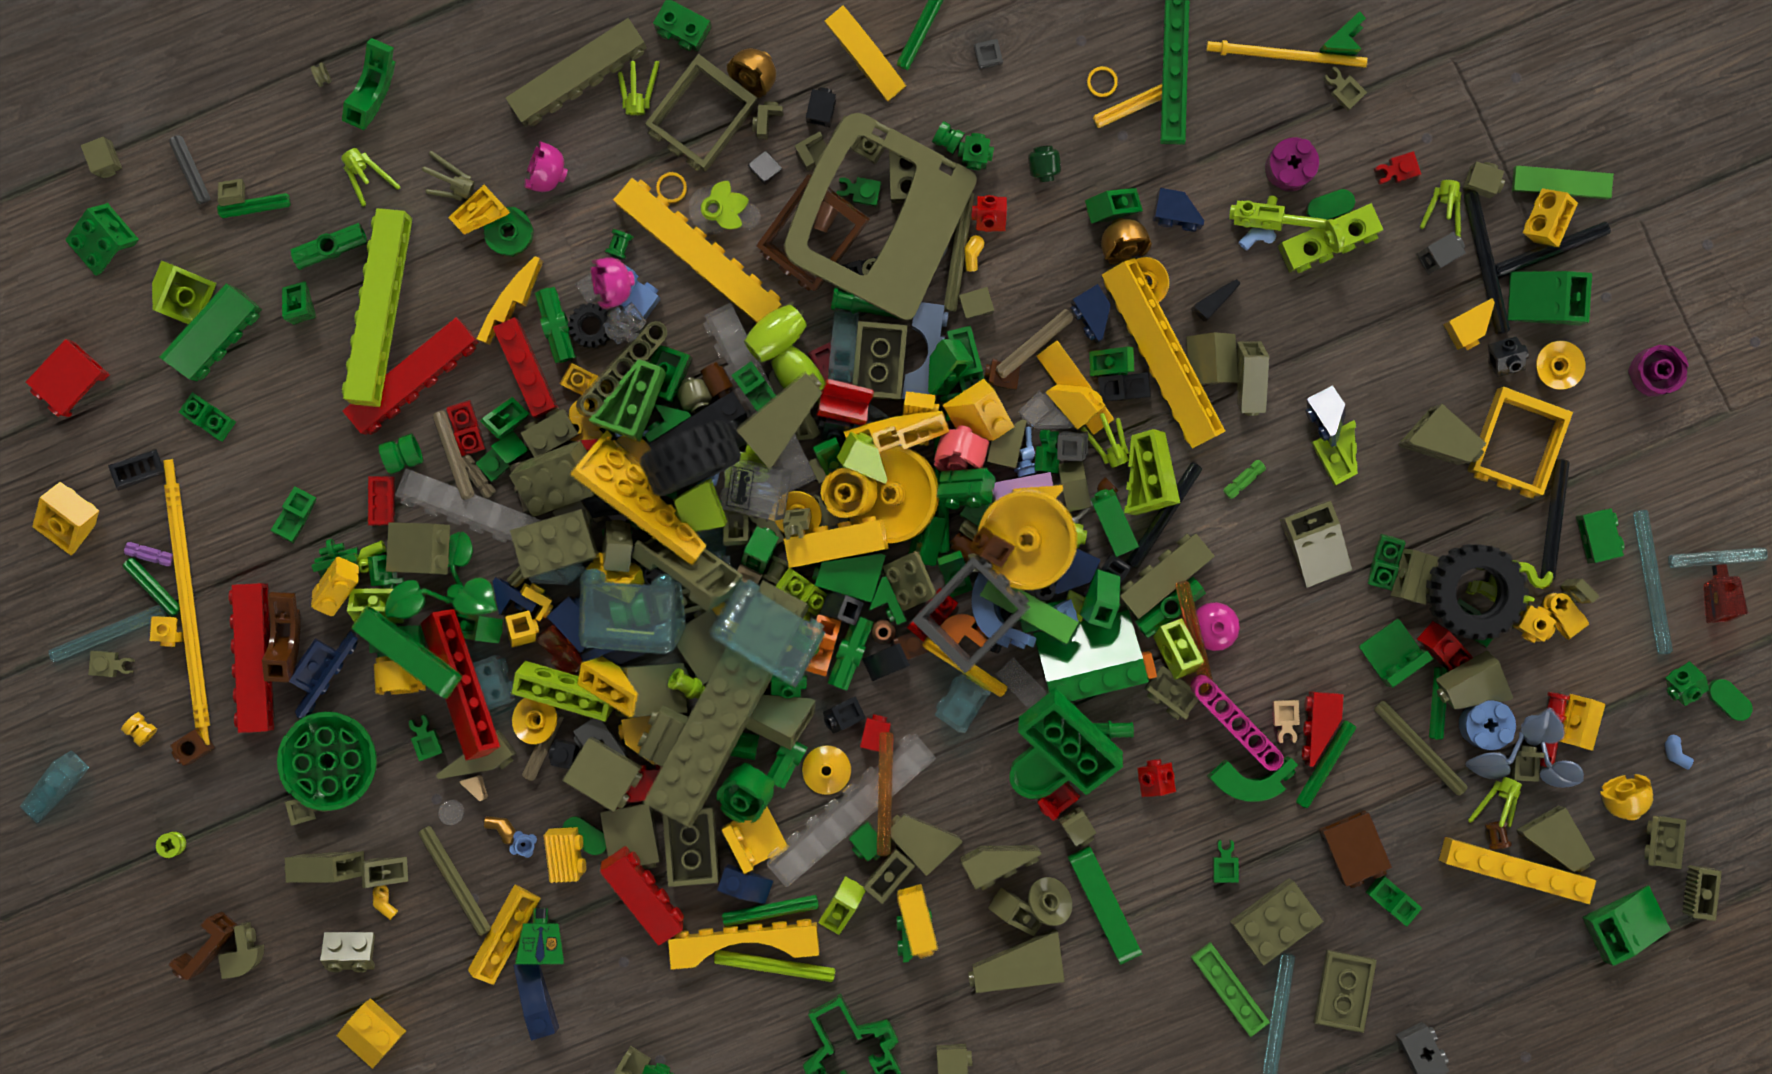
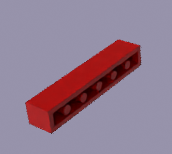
(414, 374)
(250, 643)
(466, 700)

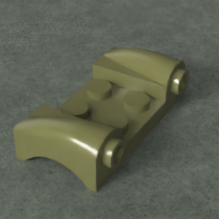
(707, 579)

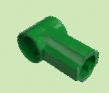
(786, 763)

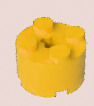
(839, 502)
(394, 678)

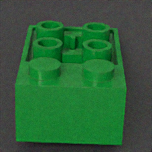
(1550, 297)
(1626, 926)

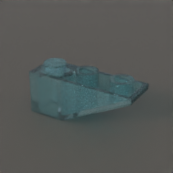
(843, 346)
(54, 785)

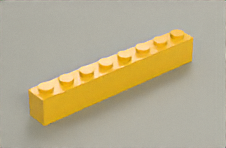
(695, 251)
(1163, 353)

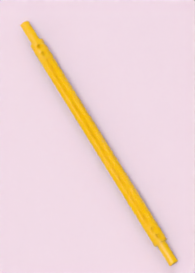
(186, 601)

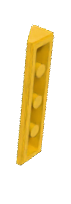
(1065, 372)
(503, 935)

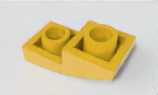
(579, 380)

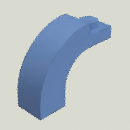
(990, 619)

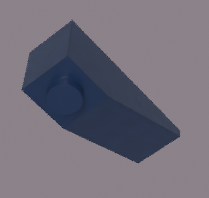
(535, 1001)

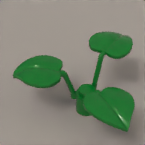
(472, 599)

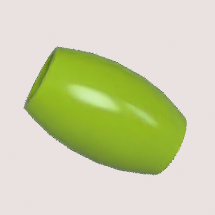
(775, 333)
(792, 364)

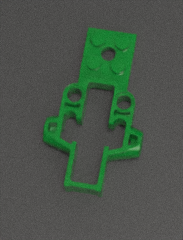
(881, 1029)

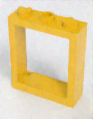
(1562, 418)

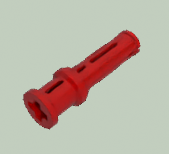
(1557, 703)

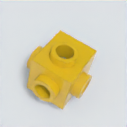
(1536, 624)

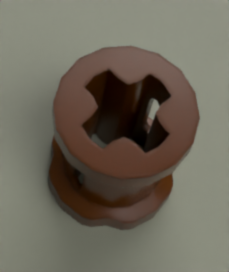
(1503, 841)

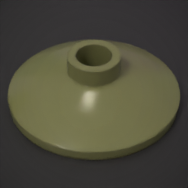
(1057, 898)

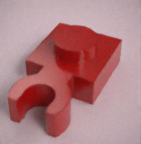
(1401, 168)

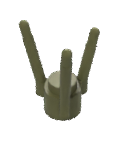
(461, 185)

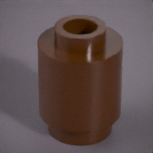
(716, 380)
(962, 543)

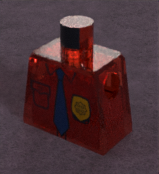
(1724, 596)

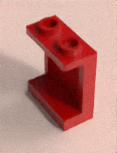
(65, 377)

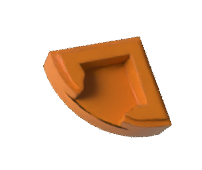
(1149, 664)

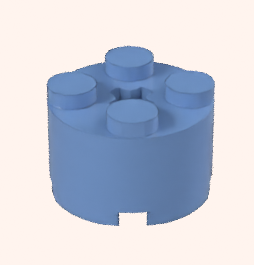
(1498, 733)

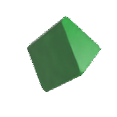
(929, 541)

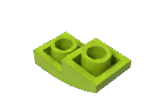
(803, 590)

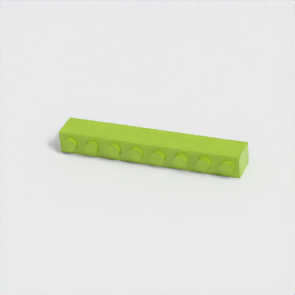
(377, 307)

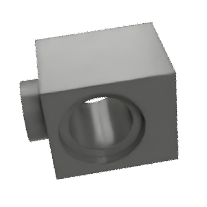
(1073, 445)

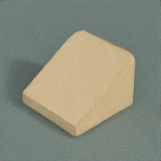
(476, 787)

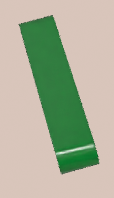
(406, 652)
(1105, 905)

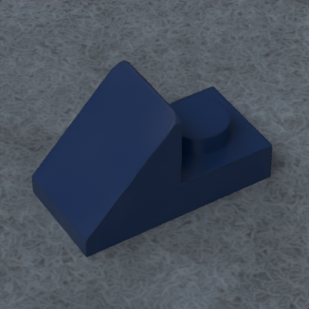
(506, 594)

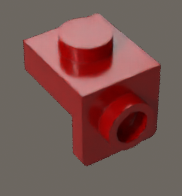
(1058, 801)

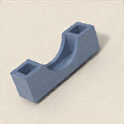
(928, 324)

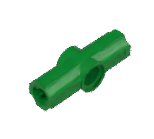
(314, 251)
(555, 325)
(1157, 617)
(850, 653)

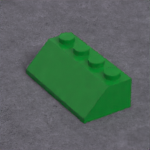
(211, 333)

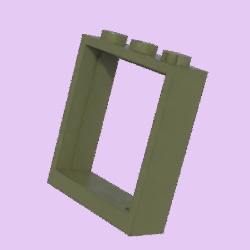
(701, 65)

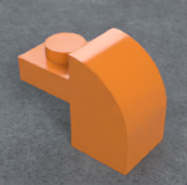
(960, 625)
(821, 661)

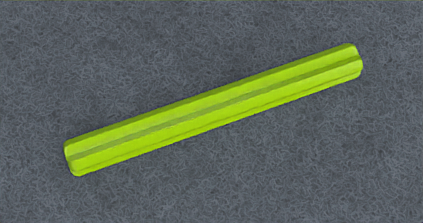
(774, 965)

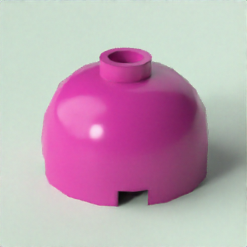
(545, 168)
(611, 281)
(1218, 625)

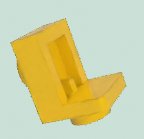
(537, 595)
(165, 631)

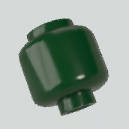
(1044, 163)

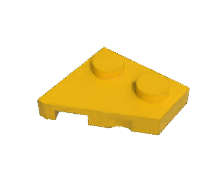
(478, 211)

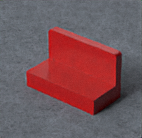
(844, 402)

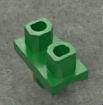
(323, 563)

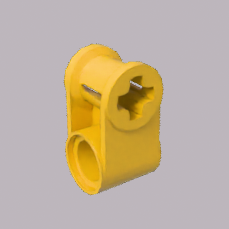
(1568, 616)

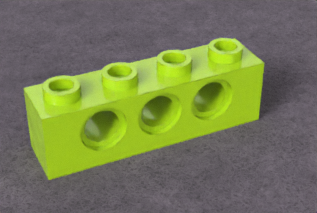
(1363, 218)
(558, 690)

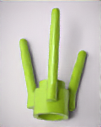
(634, 102)
(355, 164)
(1448, 194)
(1116, 454)
(1508, 790)

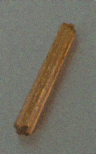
(1191, 621)
(885, 794)

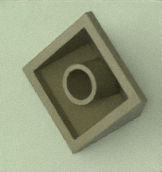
(1213, 357)

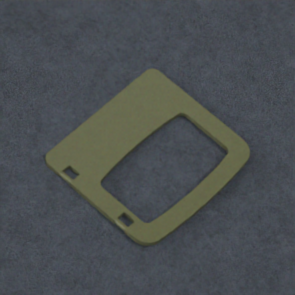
(918, 236)

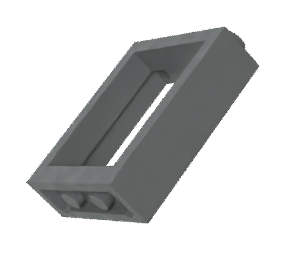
(943, 640)

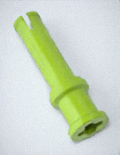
(690, 686)

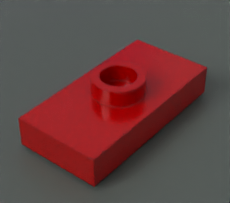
(381, 500)

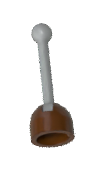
(1104, 484)

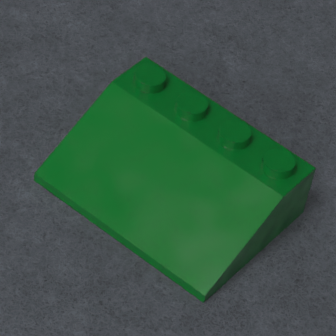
(1093, 659)

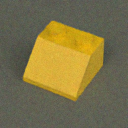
(979, 410)
(65, 517)
(371, 1033)

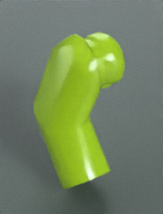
(369, 551)

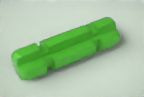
(1244, 479)

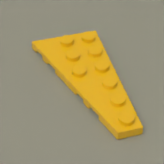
(627, 489)

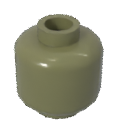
(693, 395)

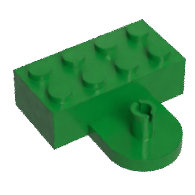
(1061, 750)

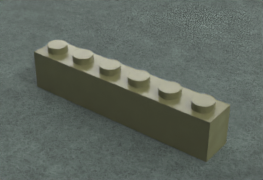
(576, 73)

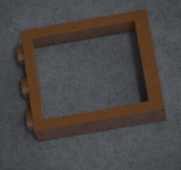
(771, 252)

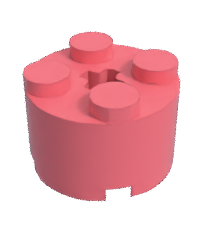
(960, 450)

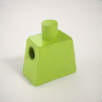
(700, 507)

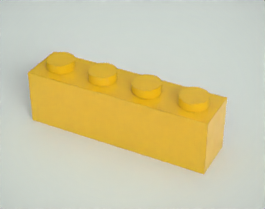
(836, 543)

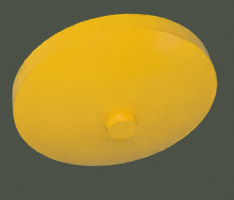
(908, 496)
(1041, 536)

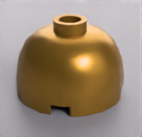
(753, 70)
(1123, 240)

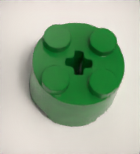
(745, 793)

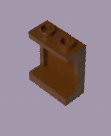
(1356, 849)
(222, 930)

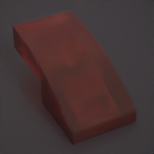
(565, 655)

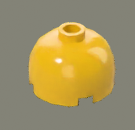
(1627, 797)

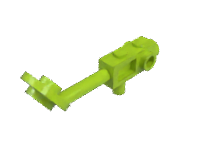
(1273, 217)

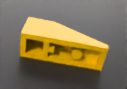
(608, 683)

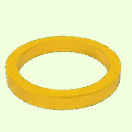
(1105, 69)
(672, 174)

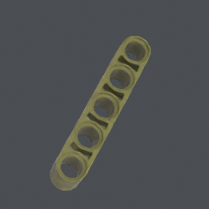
(626, 357)

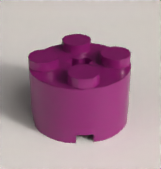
(1299, 152)
(1670, 377)

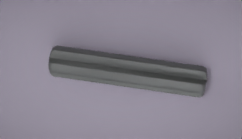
(189, 169)

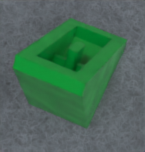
(297, 303)
(505, 418)

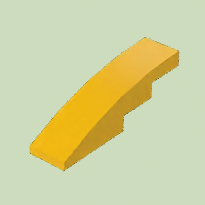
(865, 53)
(515, 293)
(904, 430)

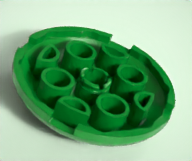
(303, 765)

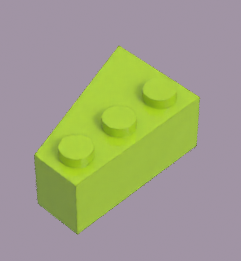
(1151, 474)

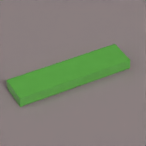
(1571, 181)
(1039, 615)
(1230, 989)

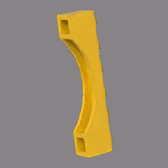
(1517, 870)
(796, 939)

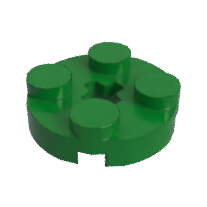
(510, 245)

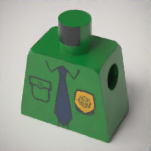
(539, 941)

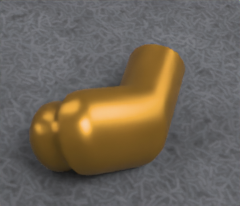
(503, 827)

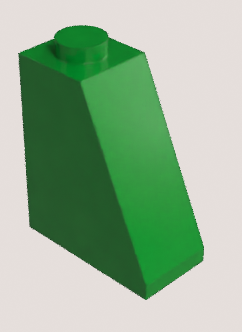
(851, 576)

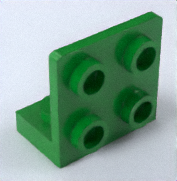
(99, 237)
(1394, 653)

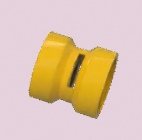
(139, 729)

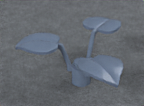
(1536, 731)

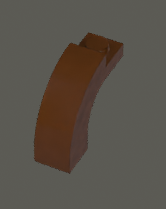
(284, 637)

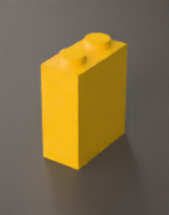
(917, 921)

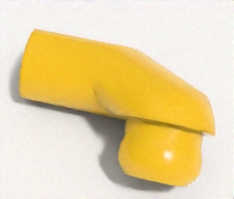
(972, 251)

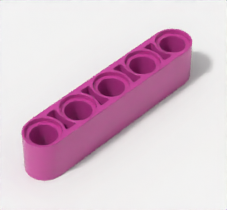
(1245, 730)

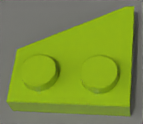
(1341, 459)

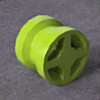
(175, 841)

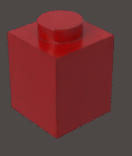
(872, 731)

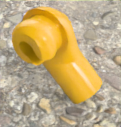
(381, 901)

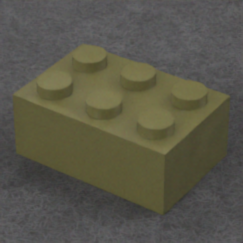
(880, 359)
(547, 482)
(554, 543)
(692, 850)
(1276, 921)

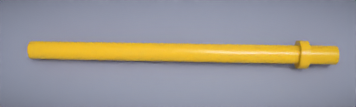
(1225, 47)

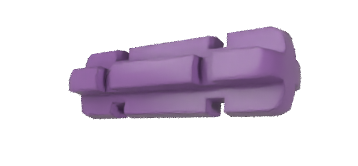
(148, 554)

